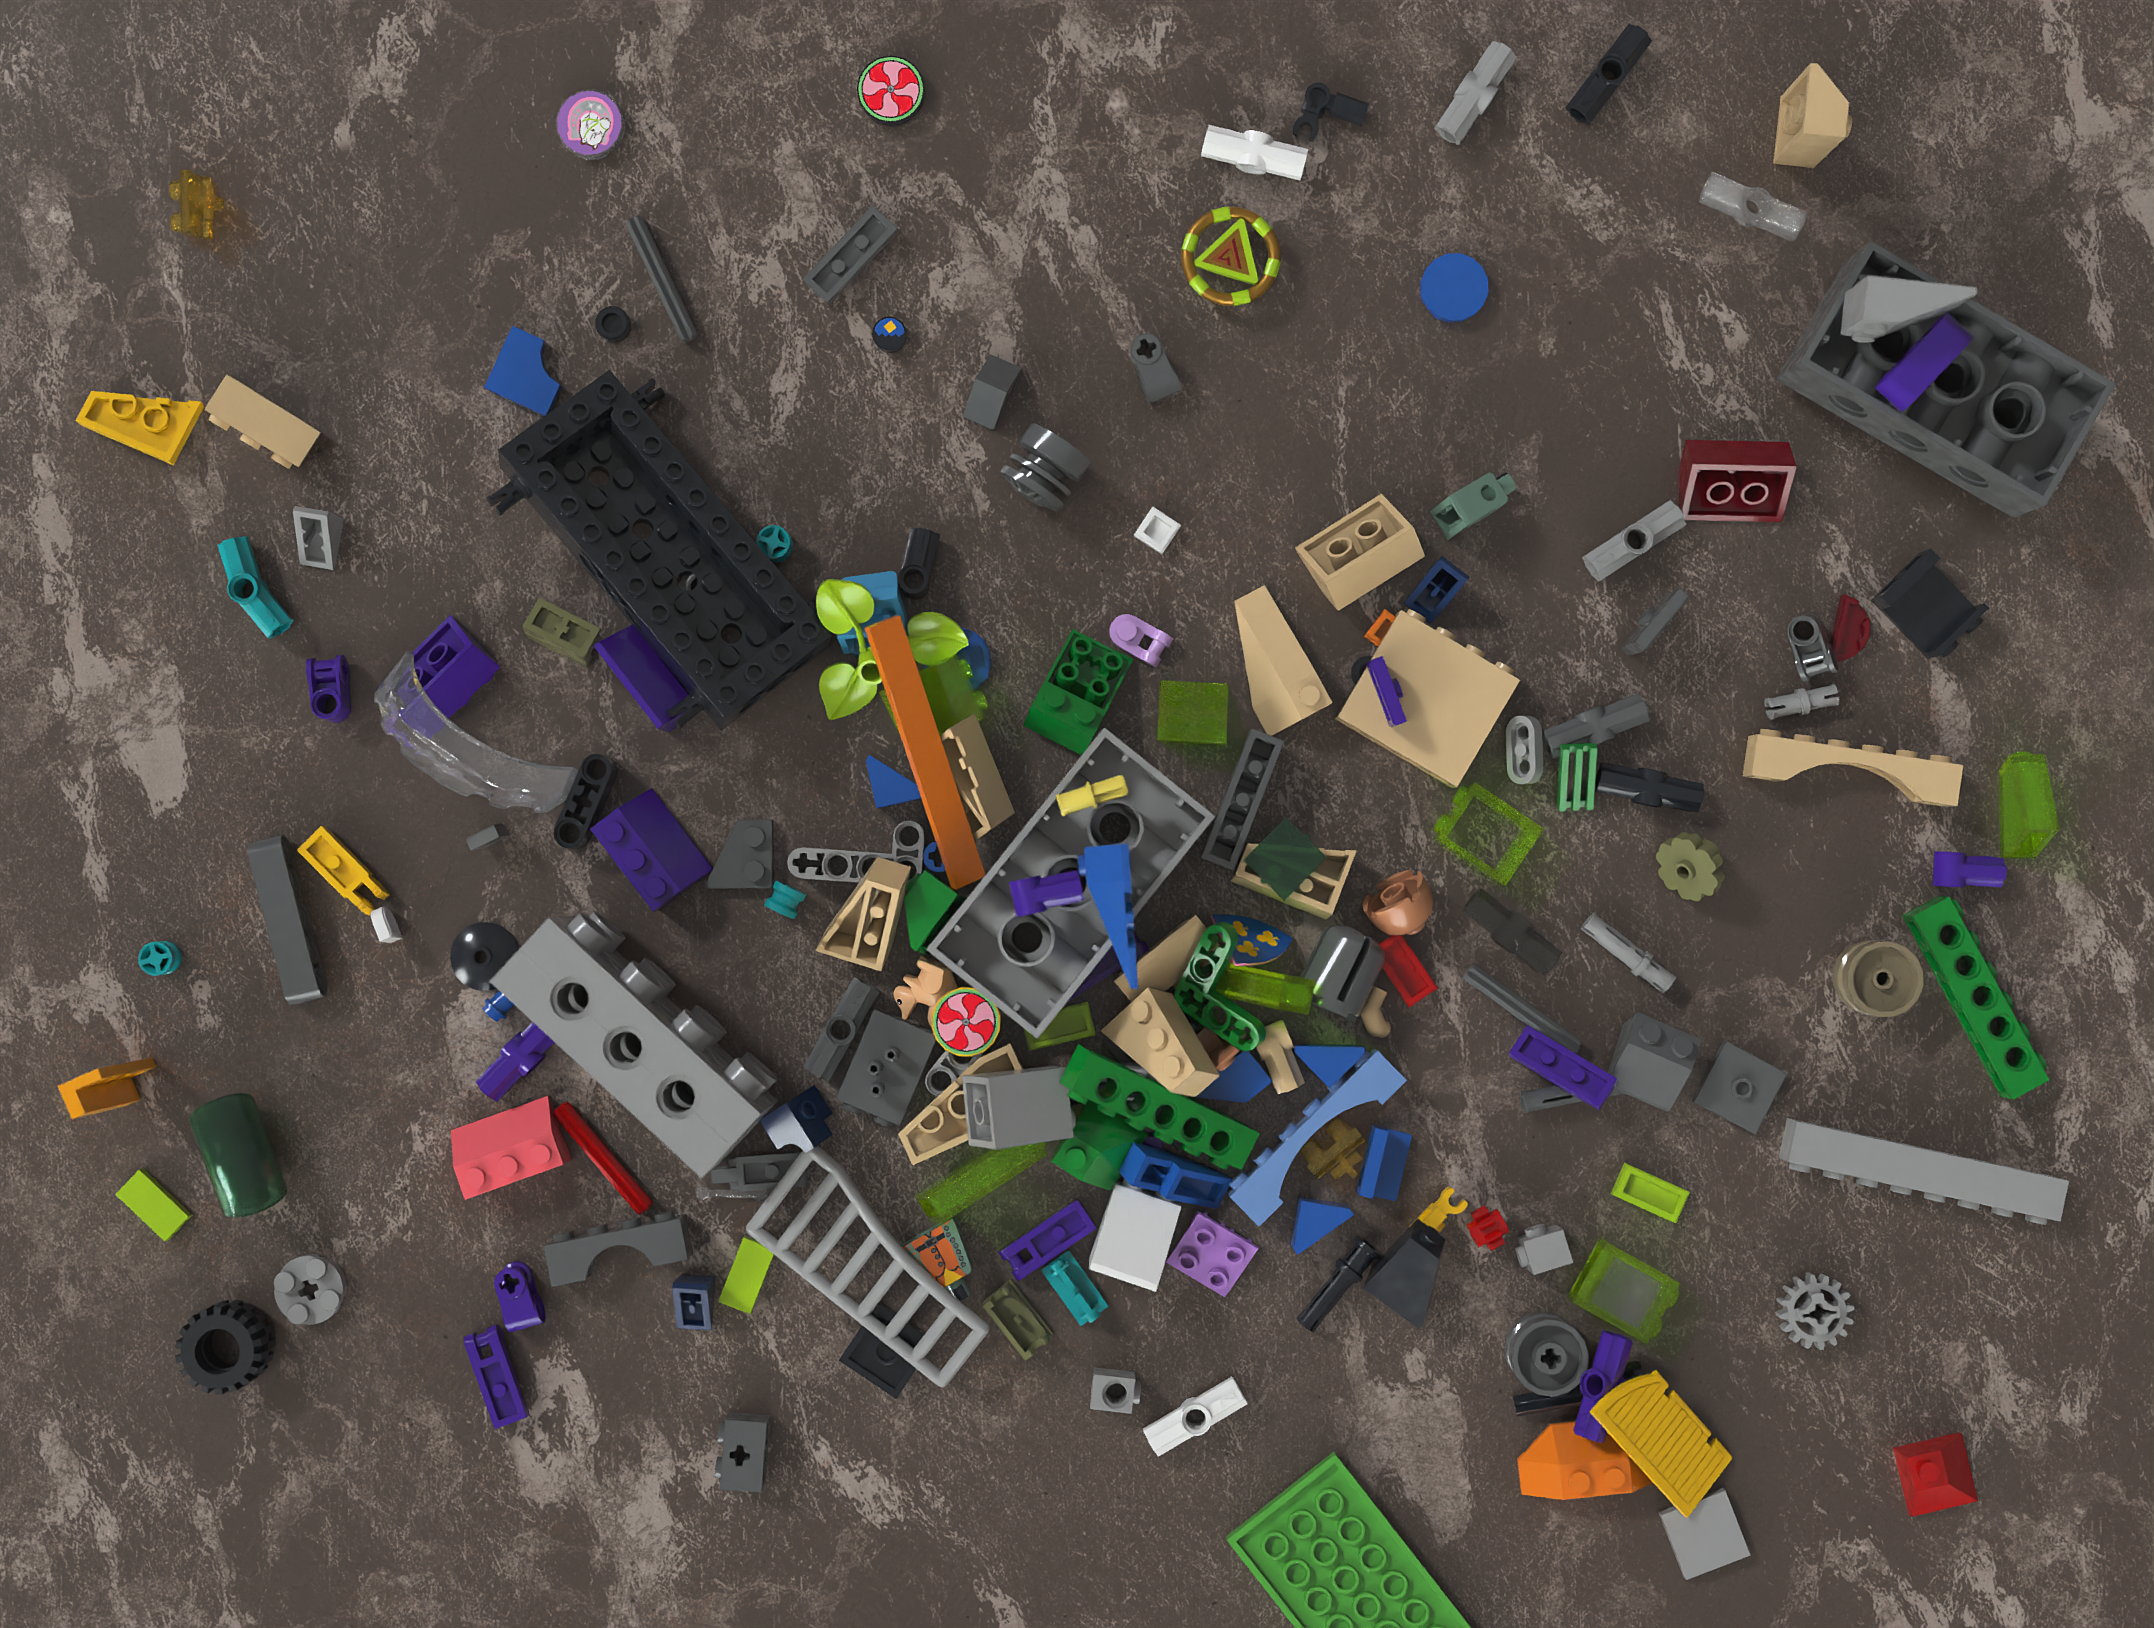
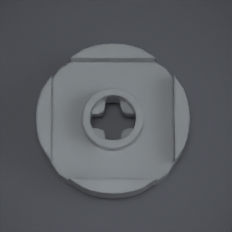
(290, 1284)

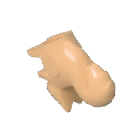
(926, 988)

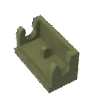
(562, 632)
(1017, 1319)

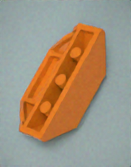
(1575, 1467)

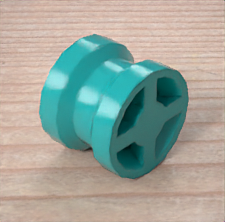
(769, 541)
(785, 899)
(151, 958)

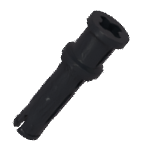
(1348, 1271)

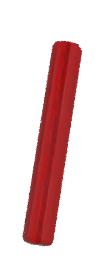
(602, 1158)

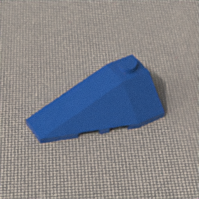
(1110, 885)

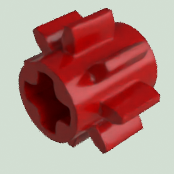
(1487, 1228)

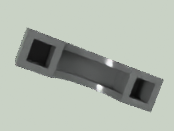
(661, 1240)

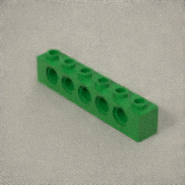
(1925, 926)
(1089, 1068)

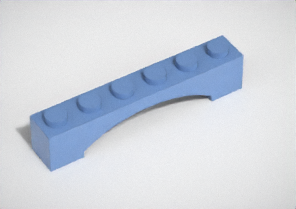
(1260, 1188)

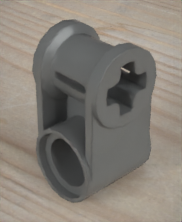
(1154, 374)
(1812, 649)

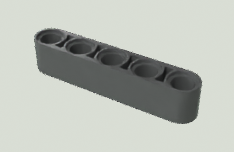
(287, 920)

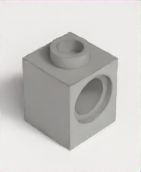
(1103, 1379)

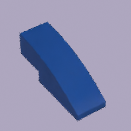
(1174, 1176)

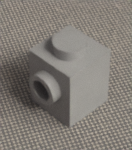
(1543, 1249)

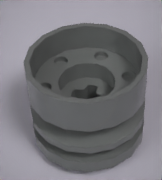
(1045, 467)

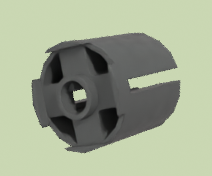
(1343, 970)

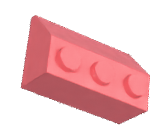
(508, 1147)

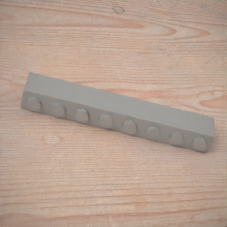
(1923, 1170)

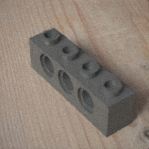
(1241, 799)

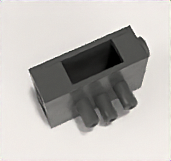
(886, 1068)

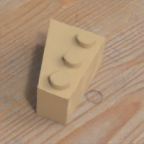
(261, 422)
(976, 777)
(869, 918)
(1163, 1042)

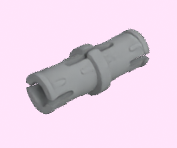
(1802, 701)

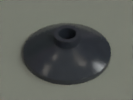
(483, 936)

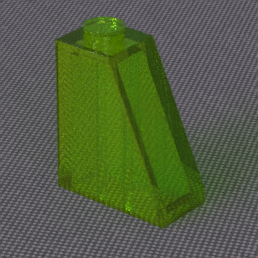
(2025, 806)
(1266, 988)

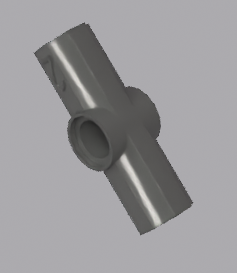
(1596, 724)
(831, 1048)

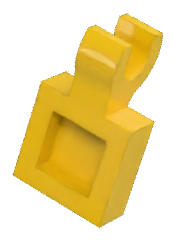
(1436, 1212)

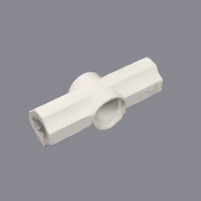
(1254, 152)
(1174, 1426)

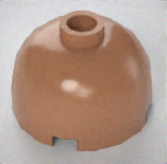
(1401, 904)

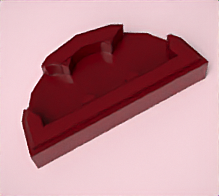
(1850, 628)

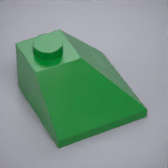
(929, 908)
(1097, 1146)

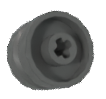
(1559, 1369)

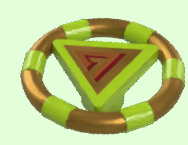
(1230, 256)

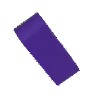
(1924, 362)

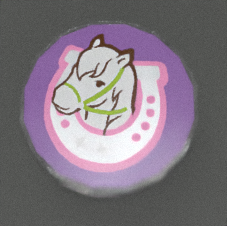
(590, 124)

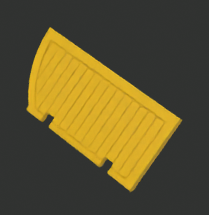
(1663, 1438)

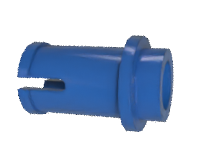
(497, 1006)

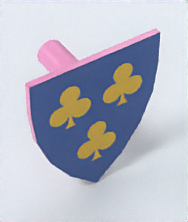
(1257, 941)

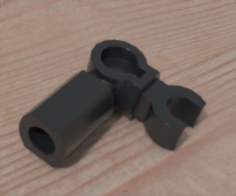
(1320, 99)

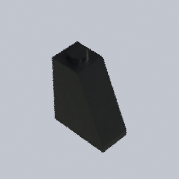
(1408, 1272)

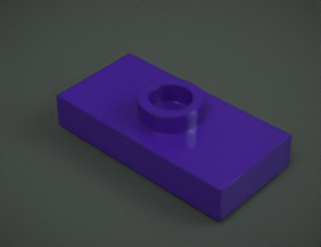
(1388, 691)

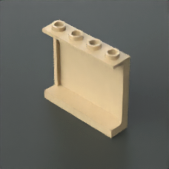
(1446, 699)

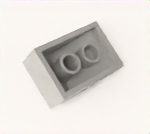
(1890, 304)

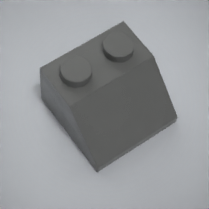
(1653, 1060)

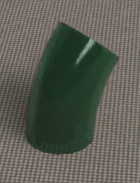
(238, 1155)

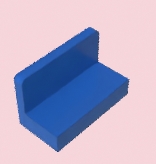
(1383, 1163)

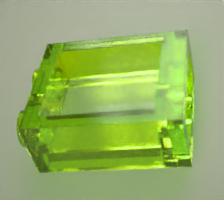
(1624, 1291)

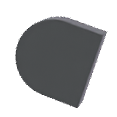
(487, 837)

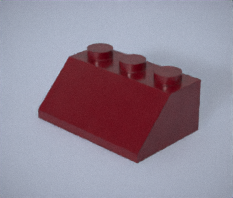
(1735, 480)

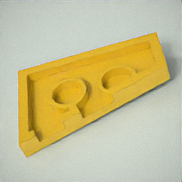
(145, 424)

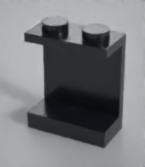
(1928, 606)

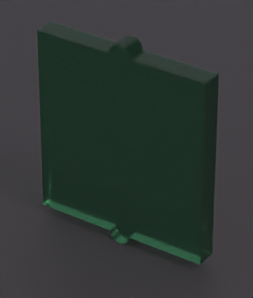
(1284, 859)

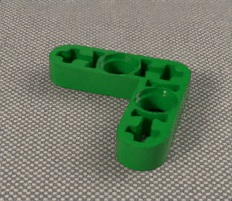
(1205, 990)

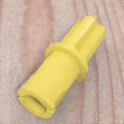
(1092, 795)

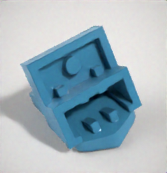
(887, 603)

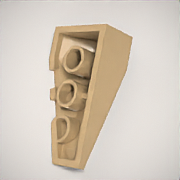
(1277, 669)
(944, 1119)

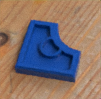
(521, 373)

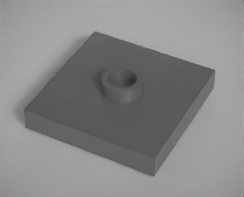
(1654, 621)
(1739, 1087)

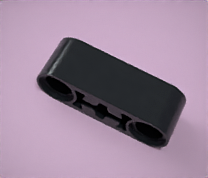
(573, 805)

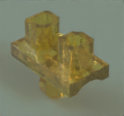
(196, 205)
(1346, 1141)

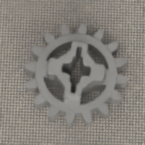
(1800, 1310)

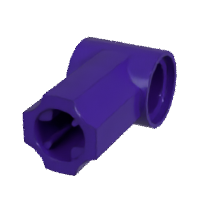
(1958, 870)
(1038, 893)

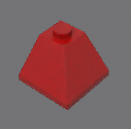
(1935, 1474)

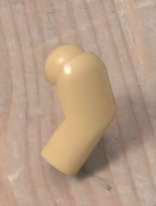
(1372, 1015)

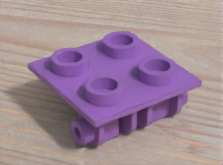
(1212, 1253)

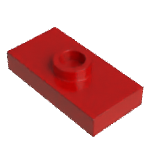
(1406, 970)

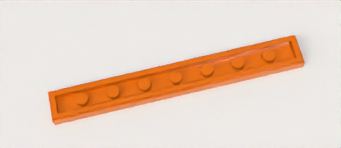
(925, 751)

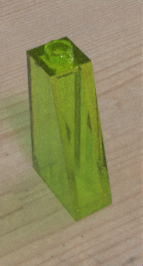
(975, 1179)

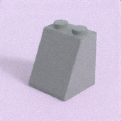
(1017, 1107)

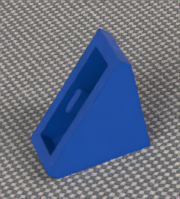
(889, 786)
(1329, 1060)
(1316, 1219)

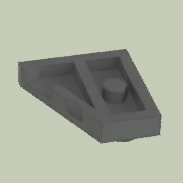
(745, 857)

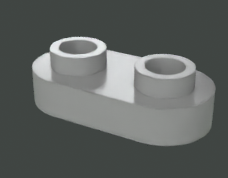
(1524, 750)

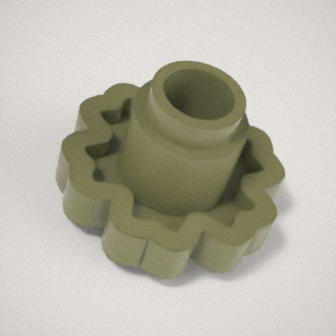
(1690, 866)

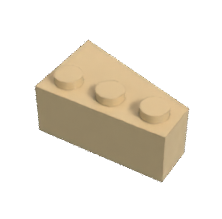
(1316, 894)

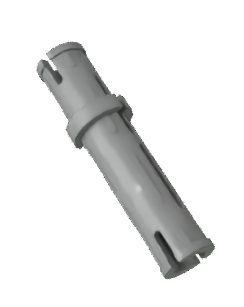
(1622, 948)

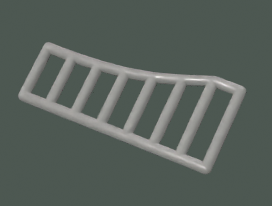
(879, 1234)

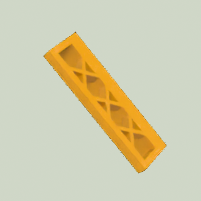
(104, 1088)

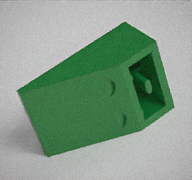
(1077, 692)

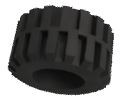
(204, 1365)

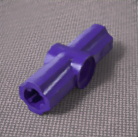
(516, 1060)
(1599, 1380)

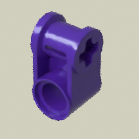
(326, 681)
(521, 1302)

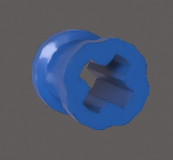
(930, 863)

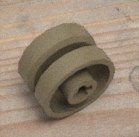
(1898, 981)

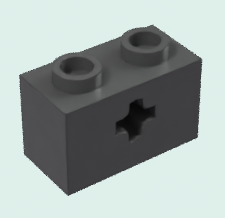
(752, 1433)

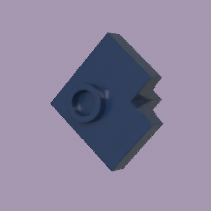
(799, 1121)

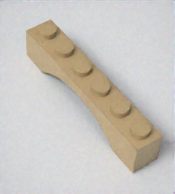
(1921, 780)

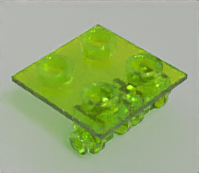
(1192, 712)

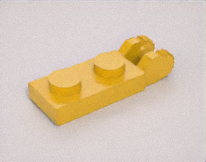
(341, 868)

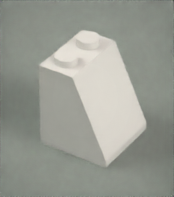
(1134, 1235)

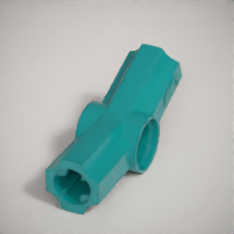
(261, 605)

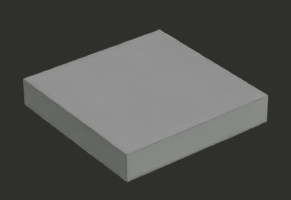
(1707, 1536)

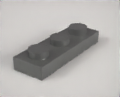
(850, 255)

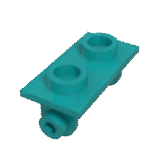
(1075, 1288)

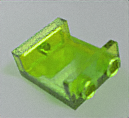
(948, 693)

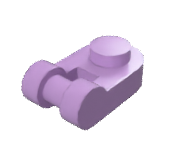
(1127, 633)

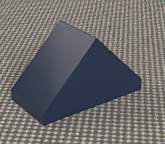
(1436, 589)
(694, 1301)

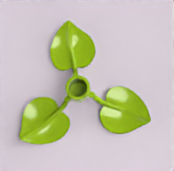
(846, 605)

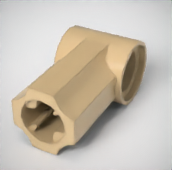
(1279, 1058)

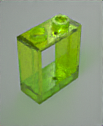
(1515, 853)

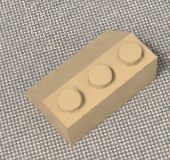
(1810, 120)
(1360, 551)
(1166, 960)

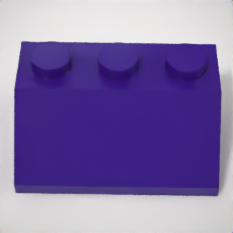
(452, 666)
(643, 675)
(652, 849)

